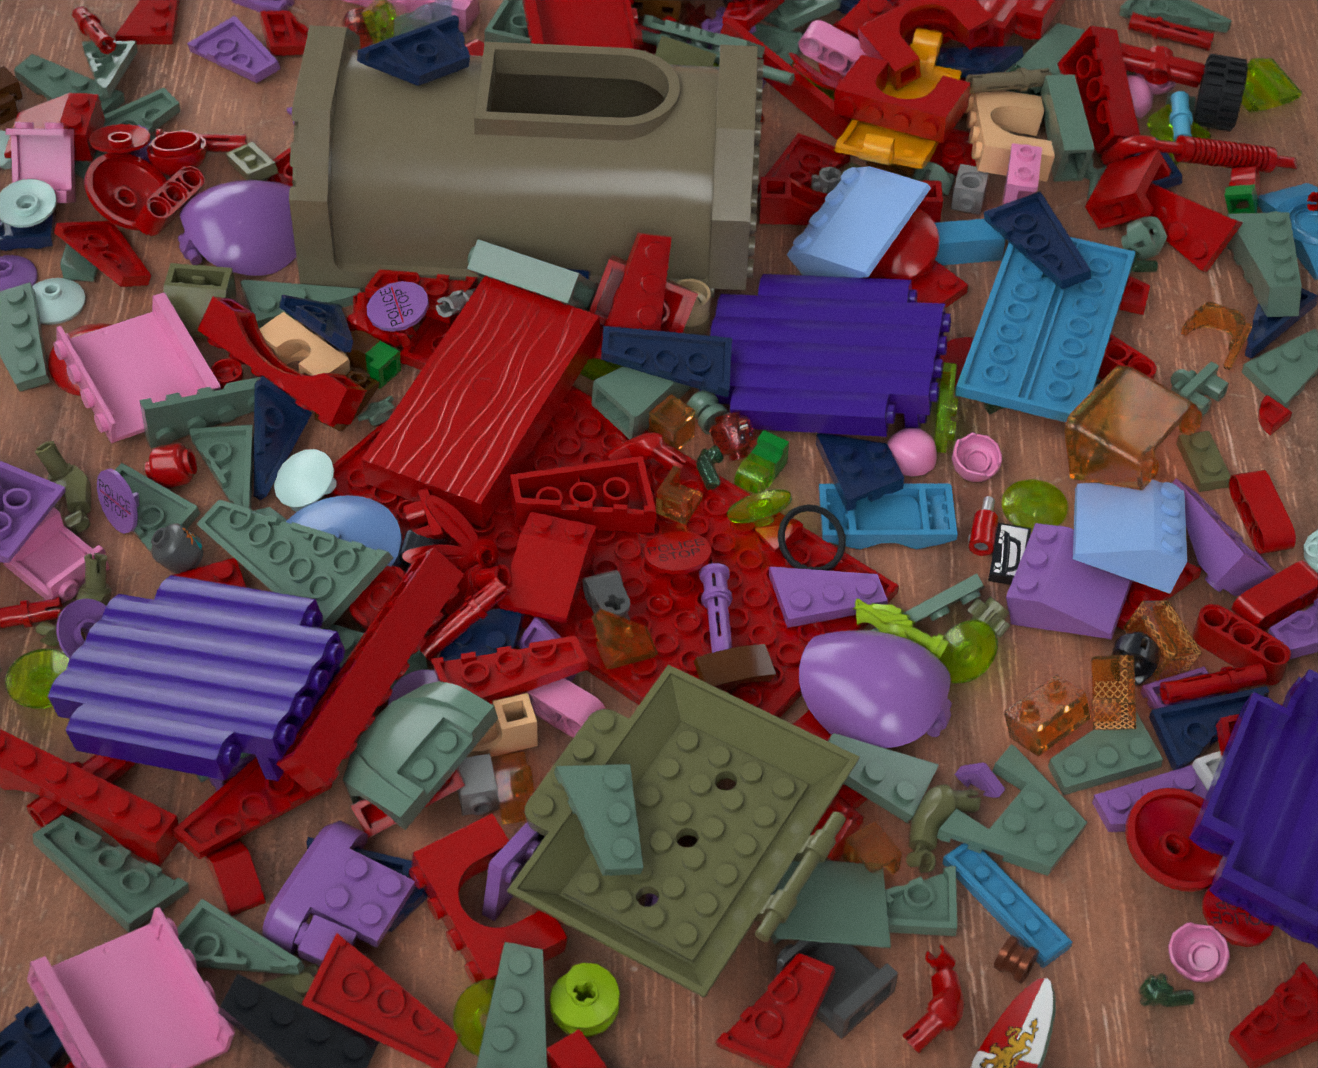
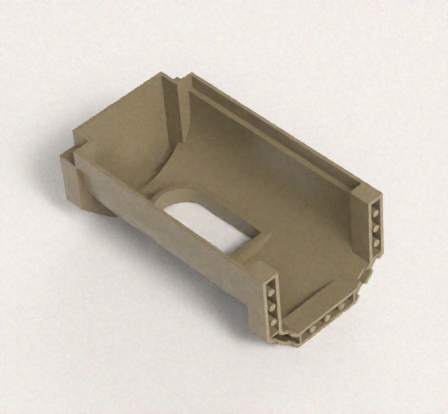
(526, 152)

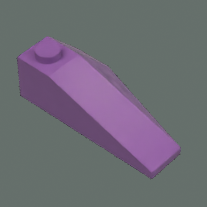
(1220, 548)

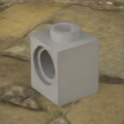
(969, 189)
(481, 790)

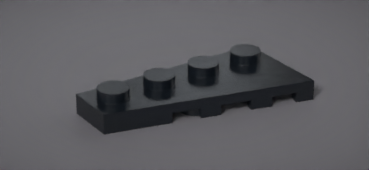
(293, 1031)

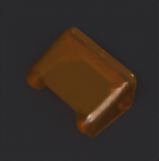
(1120, 427)

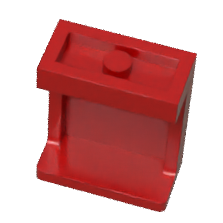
(1123, 187)

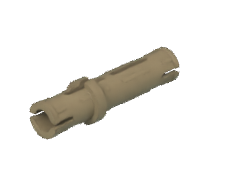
(1019, 79)

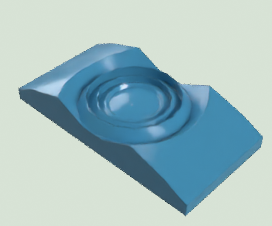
(1303, 221)
(910, 517)

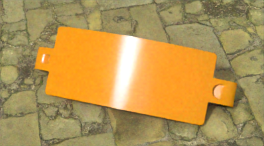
(892, 146)

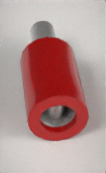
(984, 529)

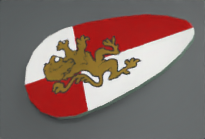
(1022, 1031)

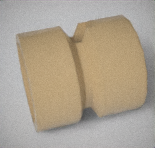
(700, 316)

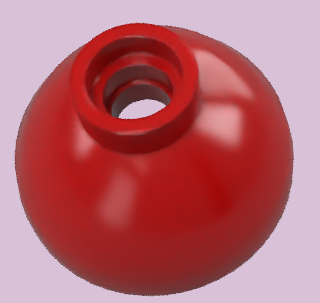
(176, 150)

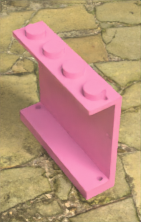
(134, 363)
(133, 1003)

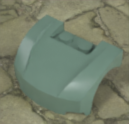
(416, 748)

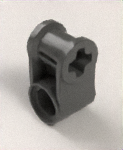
(607, 593)

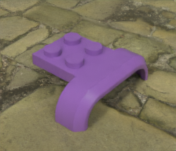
(338, 887)

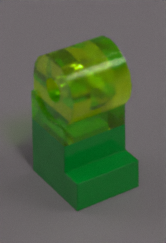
(763, 463)

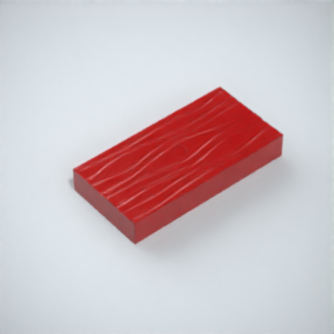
(483, 399)

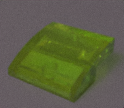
(1267, 86)

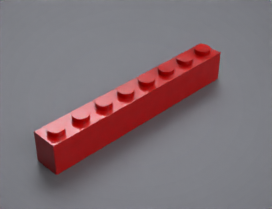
(370, 671)

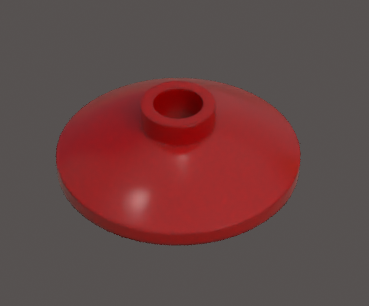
(119, 138)

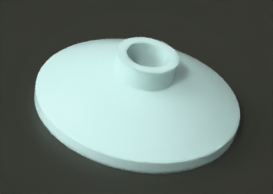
(26, 203)
(58, 300)

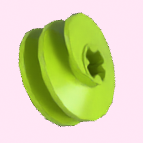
(585, 1000)

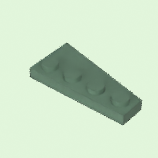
(696, 35)
(55, 81)
(147, 112)
(175, 416)
(108, 873)

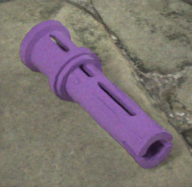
(718, 588)

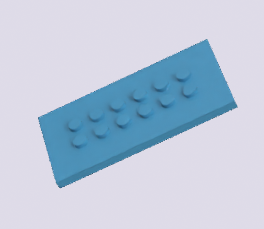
(1041, 342)

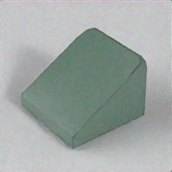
(77, 267)

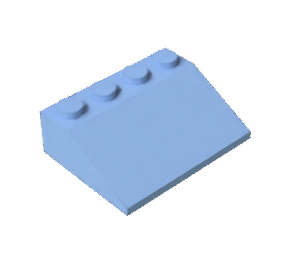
(856, 223)
(1132, 531)

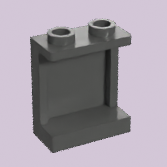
(855, 988)

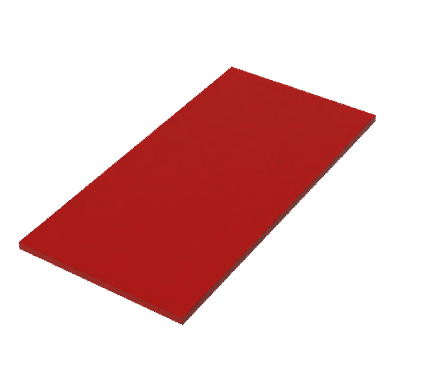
(660, 601)

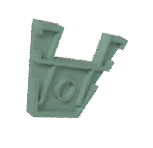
(1032, 829)

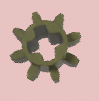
(990, 613)

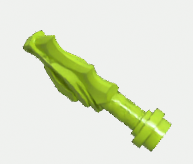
(892, 621)

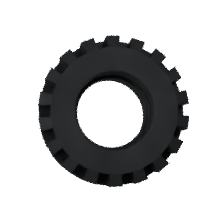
(1221, 92)

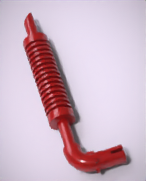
(1202, 152)

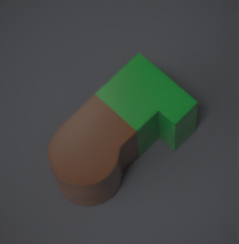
(374, 357)

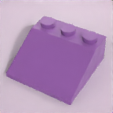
(23, 506)
(1061, 592)

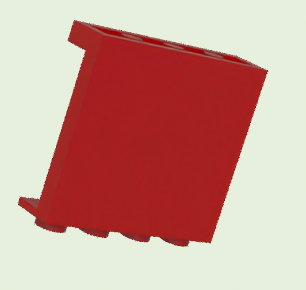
(583, 23)

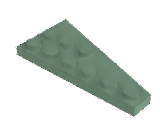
(296, 557)

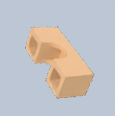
(294, 342)
(512, 731)

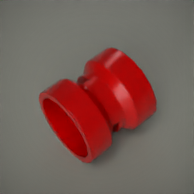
(227, 371)

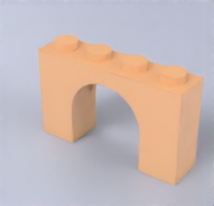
(1002, 111)

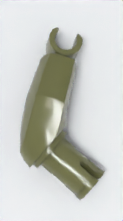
(75, 483)
(93, 588)
(930, 816)

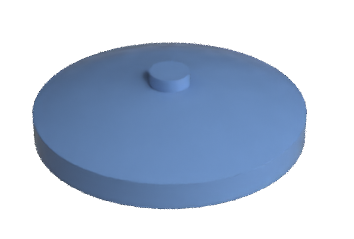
(355, 520)

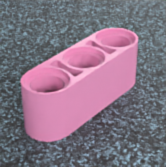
(830, 46)
(564, 705)

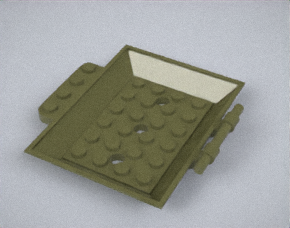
(747, 836)

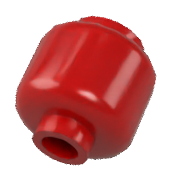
(171, 465)

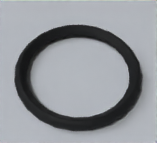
(811, 508)

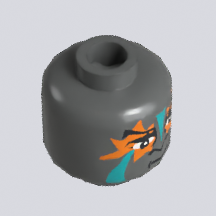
(176, 548)

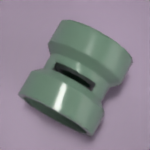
(706, 409)

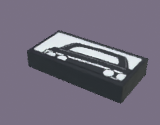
(1007, 552)

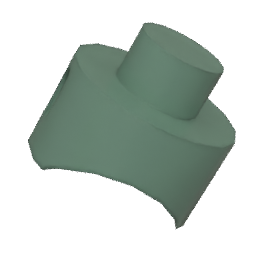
(935, 173)
(1140, 238)

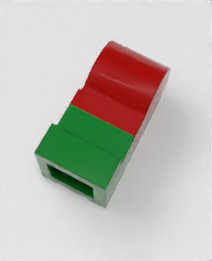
(1243, 187)

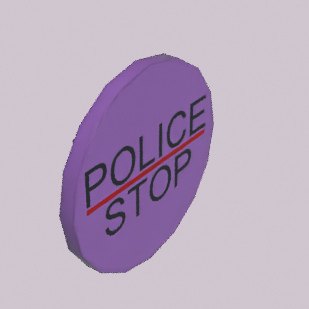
(397, 306)
(117, 501)

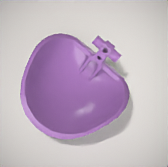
(240, 227)
(875, 687)

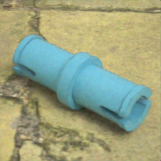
(1181, 116)

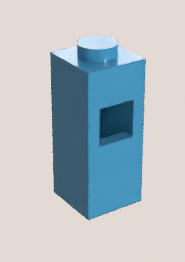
(968, 242)

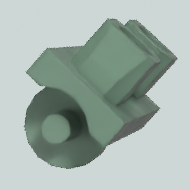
(1196, 386)

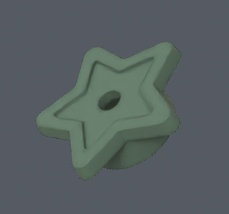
(378, 411)

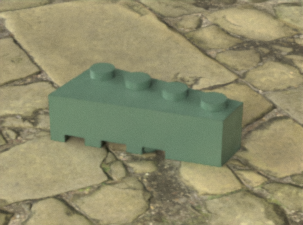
(1269, 261)

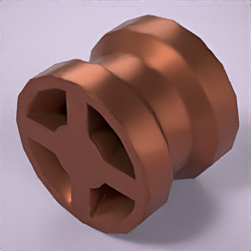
(1016, 959)

